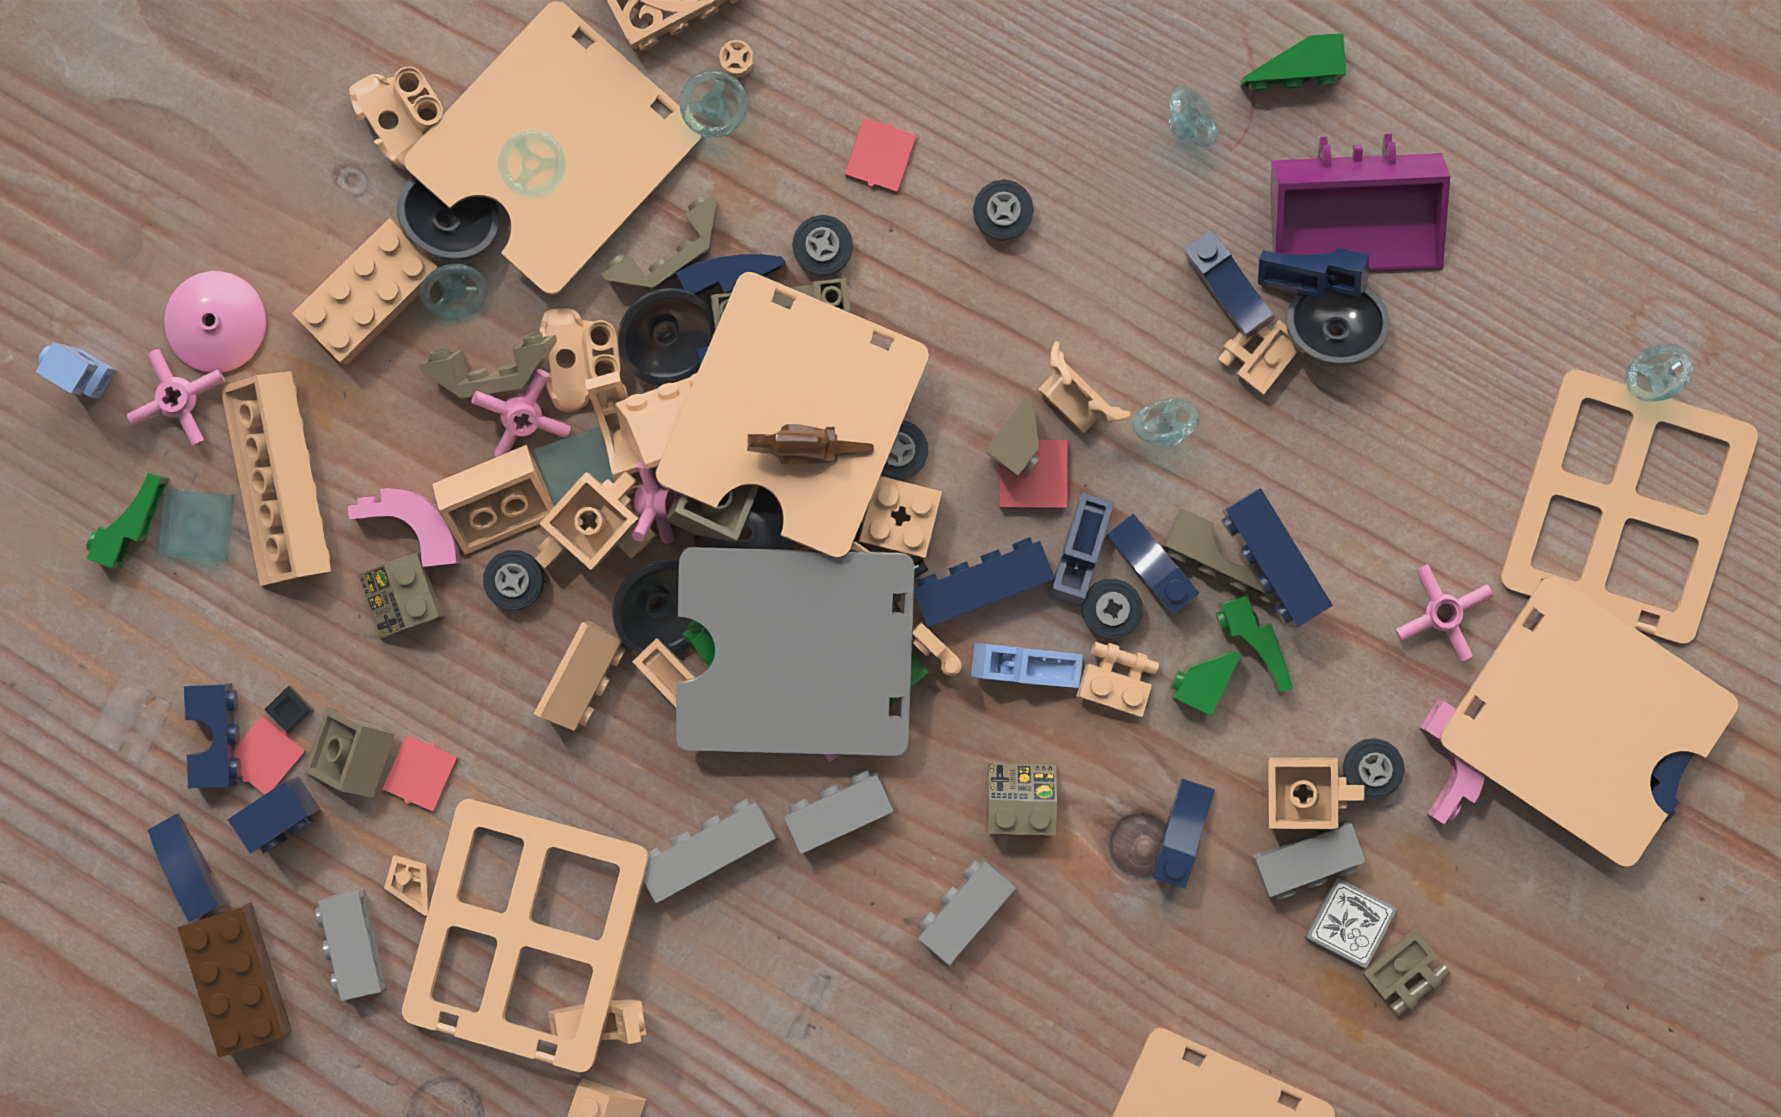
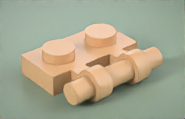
(1266, 361)
(929, 642)
(1113, 689)

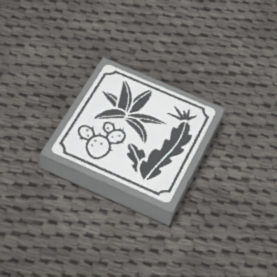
(1351, 922)

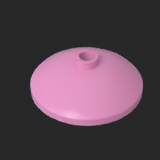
(237, 327)

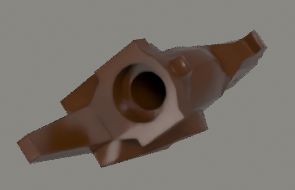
(804, 445)

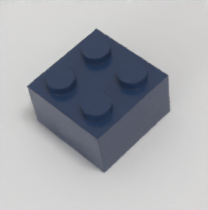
(281, 810)

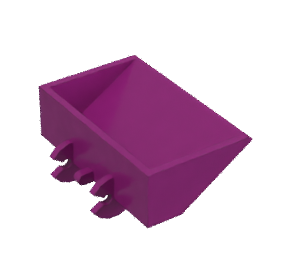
(1363, 204)

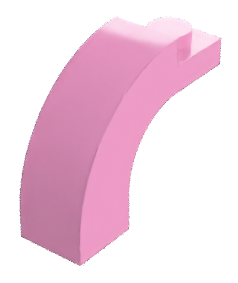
(435, 538)
(1463, 779)

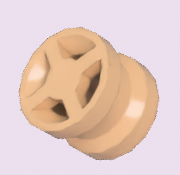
(733, 54)

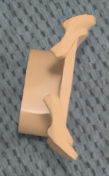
(380, 95)
(568, 386)
(1074, 396)

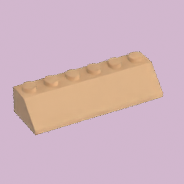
(275, 478)

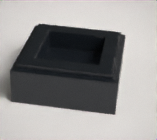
(289, 709)

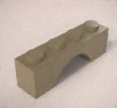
(1194, 539)

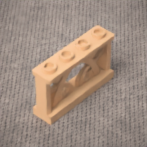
(683, 10)

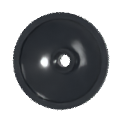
(470, 223)
(1358, 321)
(671, 354)
(765, 523)
(639, 621)

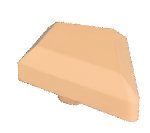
(409, 883)

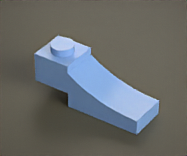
(1026, 665)

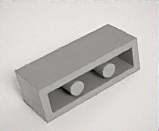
(838, 811)
(1309, 860)
(965, 910)
(350, 945)

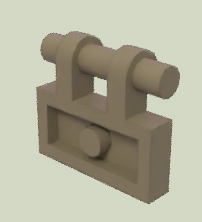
(1399, 965)

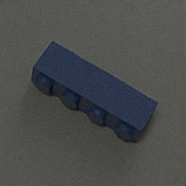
(1276, 558)
(983, 583)

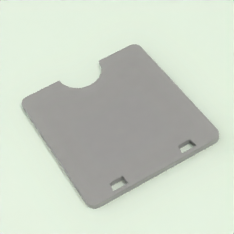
(798, 651)

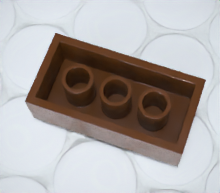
(234, 980)

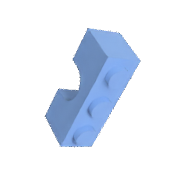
(74, 370)

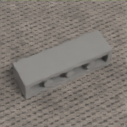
(708, 849)

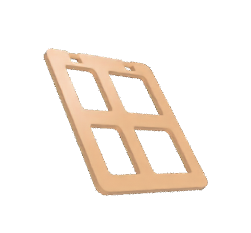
(1620, 501)
(517, 930)

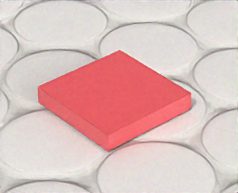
(1044, 484)

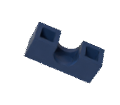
(215, 707)

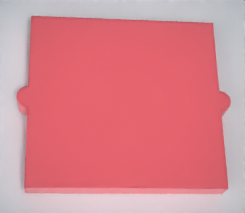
(880, 155)
(266, 755)
(419, 773)

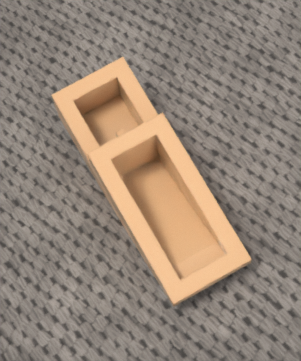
(663, 669)

